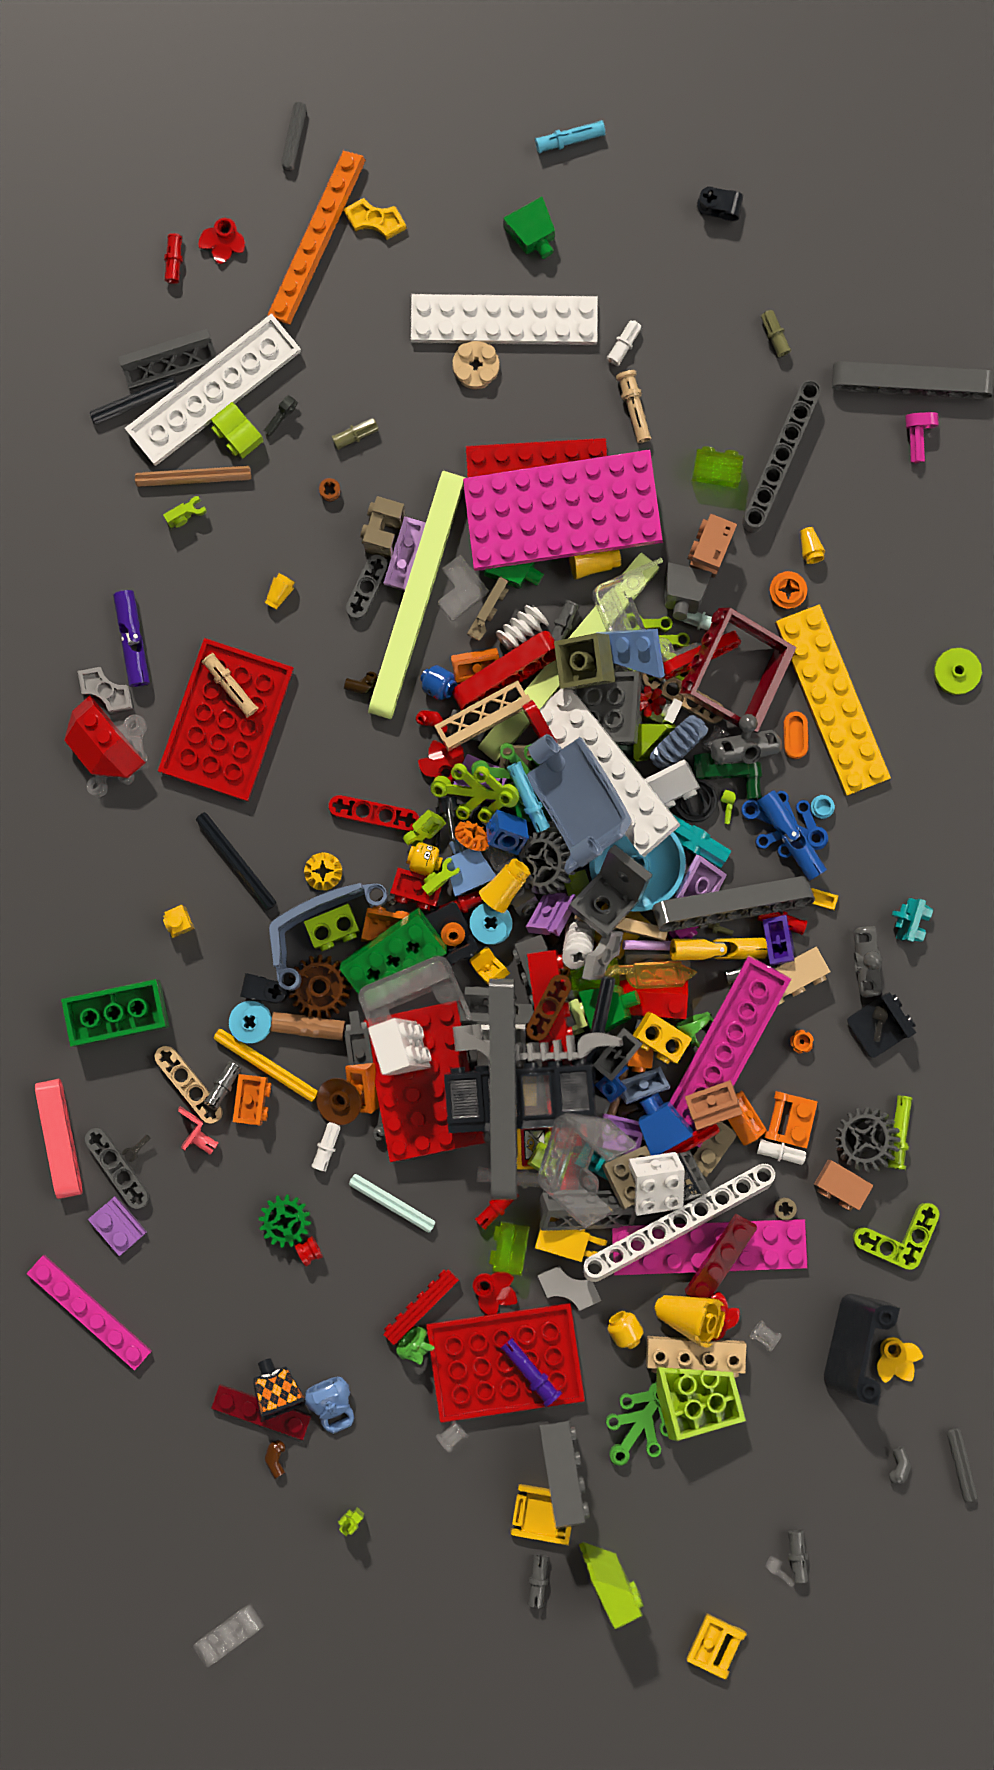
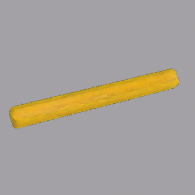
(265, 1065)

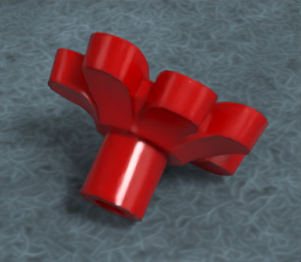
(653, 706)

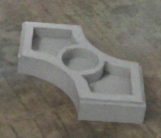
(115, 696)
(598, 960)
(558, 1283)

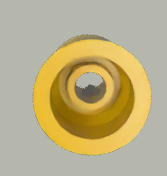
(593, 563)
(505, 885)

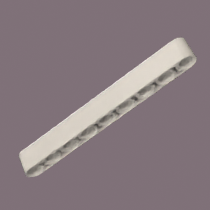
(670, 1230)

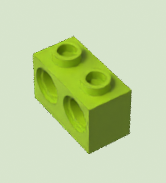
(330, 921)

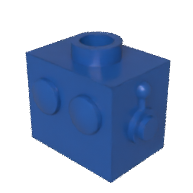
(507, 832)

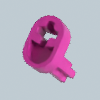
(916, 424)

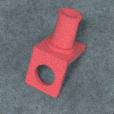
(196, 1136)

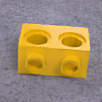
(663, 1034)

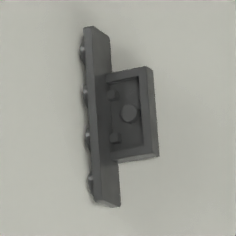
(478, 1004)

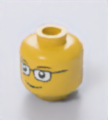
(424, 859)

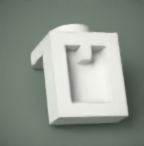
(669, 712)

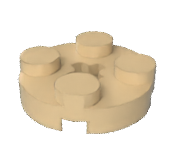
(475, 351)

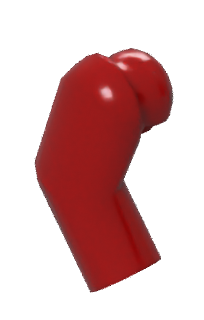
(430, 718)

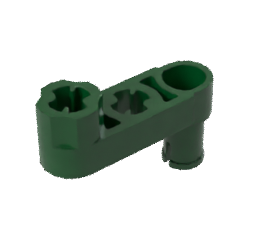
(707, 769)

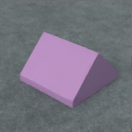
(700, 878)

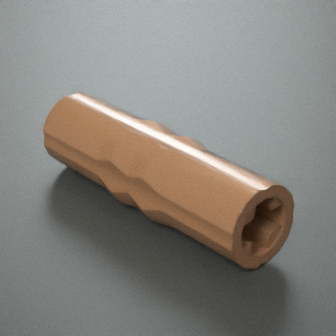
(308, 1026)

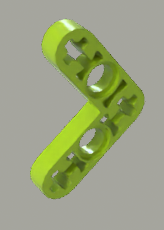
(900, 1249)

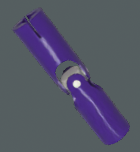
(129, 628)

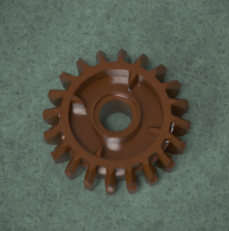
(334, 987)

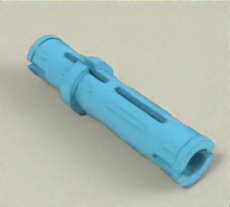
(563, 138)
(529, 799)

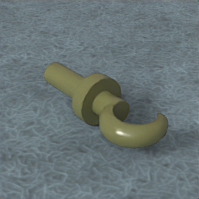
(717, 928)

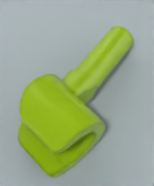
(729, 798)

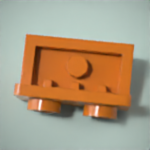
(379, 920)
(251, 1099)

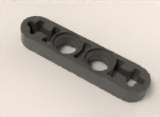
(113, 1170)

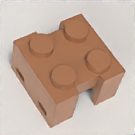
(714, 540)

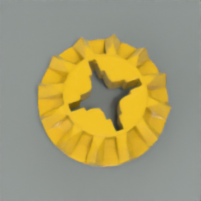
(331, 879)

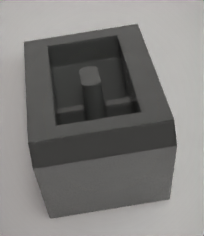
(616, 1057)

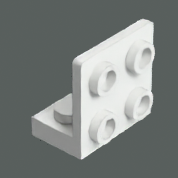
(657, 1183)

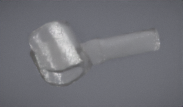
(774, 1566)

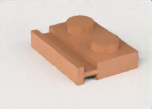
(713, 1105)

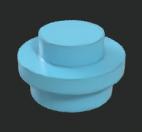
(822, 806)

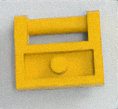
(709, 1642)

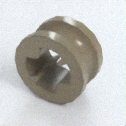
(780, 1214)

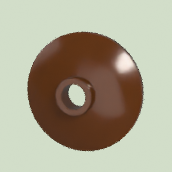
(332, 1107)

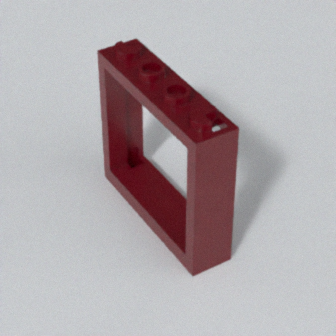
(771, 677)

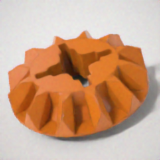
(796, 583)
(464, 834)

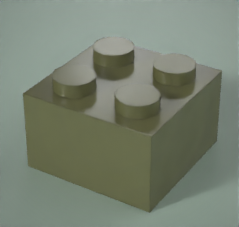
(584, 661)

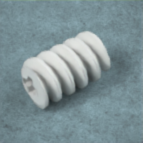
(521, 627)
(577, 944)

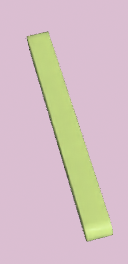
(416, 595)
(547, 681)

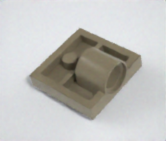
(621, 1178)

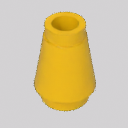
(811, 546)
(279, 590)

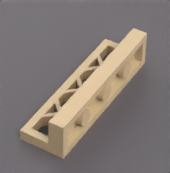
(485, 723)

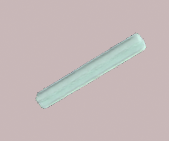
(392, 1203)

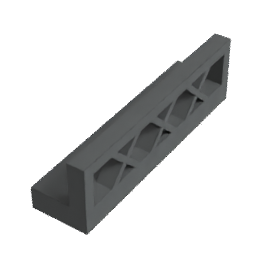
(163, 352)
(553, 1209)

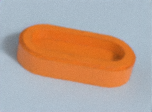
(795, 735)

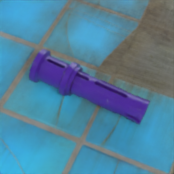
(538, 1381)

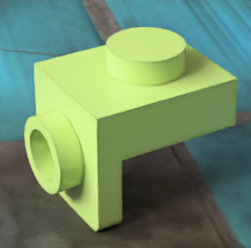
(579, 1016)

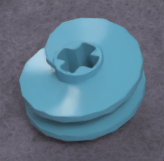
(490, 936)
(238, 1022)

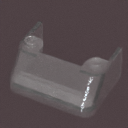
(619, 611)
(427, 976)
(567, 1160)

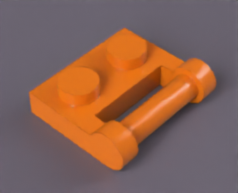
(798, 1123)

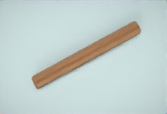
(193, 476)

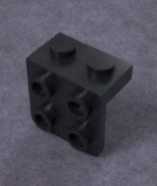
(448, 914)
(893, 1031)

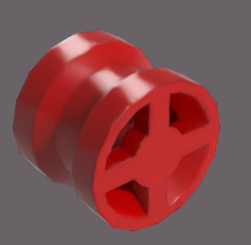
(308, 1251)

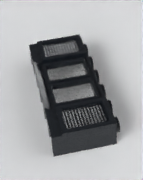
(540, 1095)

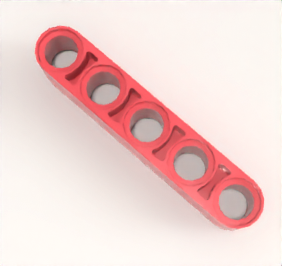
(58, 1138)

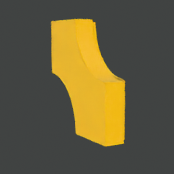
(366, 216)

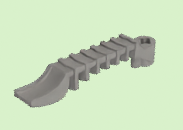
(470, 1038)

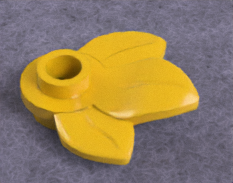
(899, 1362)

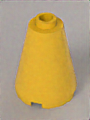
(692, 1316)

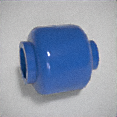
(438, 682)

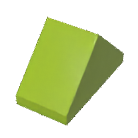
(648, 739)

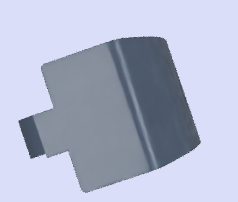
(577, 798)
(306, 910)

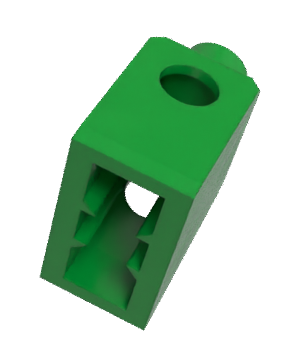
(531, 228)
(516, 574)
(619, 1007)

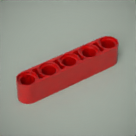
(513, 666)

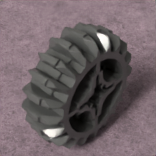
(553, 846)
(862, 1147)

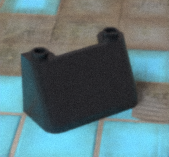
(852, 1344)

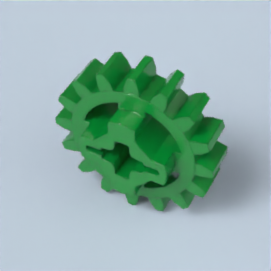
(288, 1232)

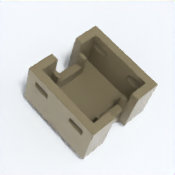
(382, 514)

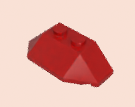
(100, 742)

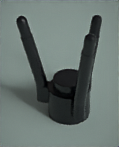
(447, 809)

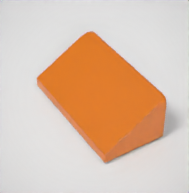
(470, 663)
(363, 1078)
(748, 1125)

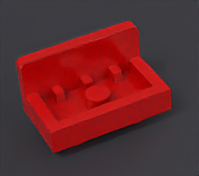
(408, 887)

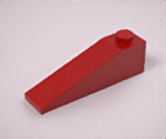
(663, 1002)

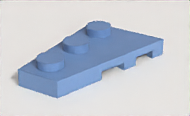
(637, 650)

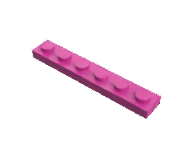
(89, 1312)

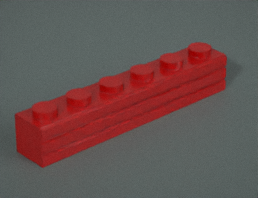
(421, 1306)

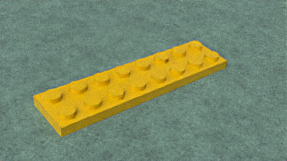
(833, 701)

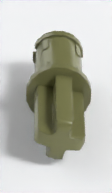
(775, 333)
(355, 433)

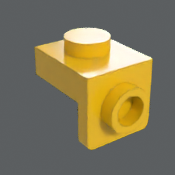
(488, 966)

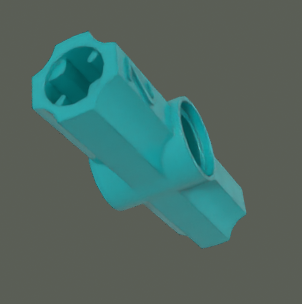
(699, 843)

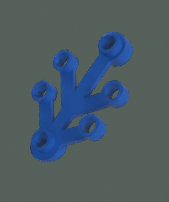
(775, 836)

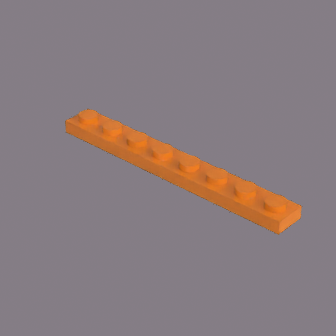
(316, 237)

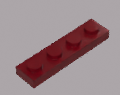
(721, 1258)
(245, 1407)

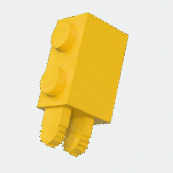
(567, 1242)

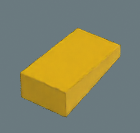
(824, 899)

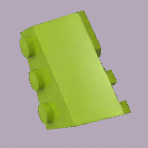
(697, 1401)
(617, 1594)

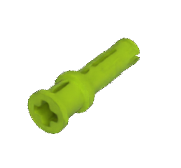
(902, 1121)

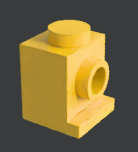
(178, 921)

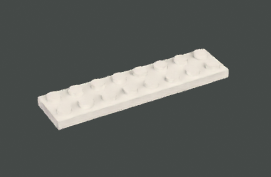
(504, 319)
(212, 388)
(650, 818)

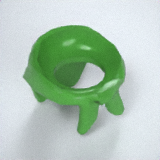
(693, 1025)
(414, 1345)

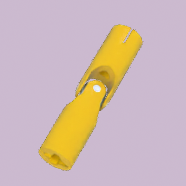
(702, 949)

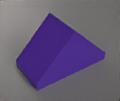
(779, 940)

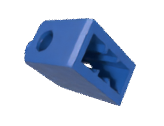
(662, 1126)

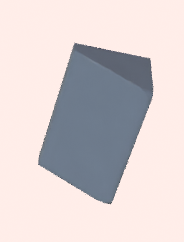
(644, 1085)

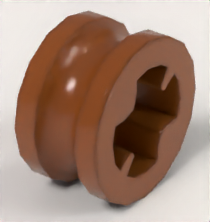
(329, 481)

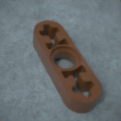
(552, 988)

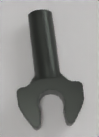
(286, 408)

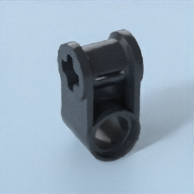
(723, 203)
(260, 988)

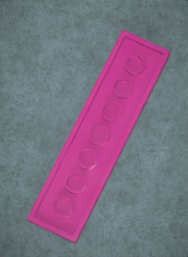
(732, 1032)
(773, 1246)

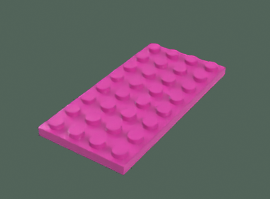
(562, 510)

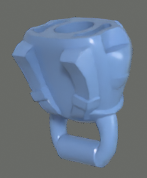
(329, 1401)

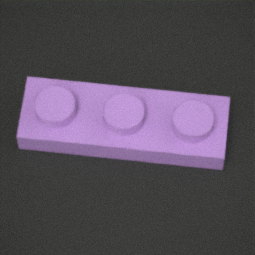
(404, 553)

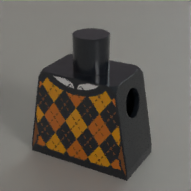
(276, 1391)

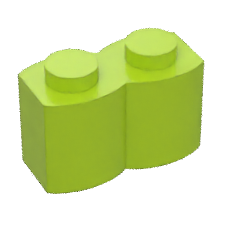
(236, 430)

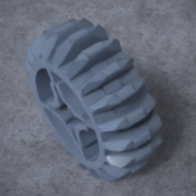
(679, 742)

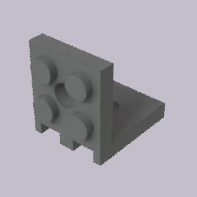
(618, 885)

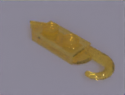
(653, 974)

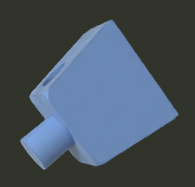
(473, 869)

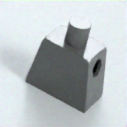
(684, 589)

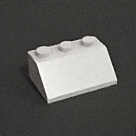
(674, 783)

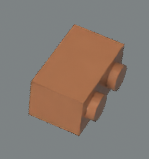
(843, 1185)

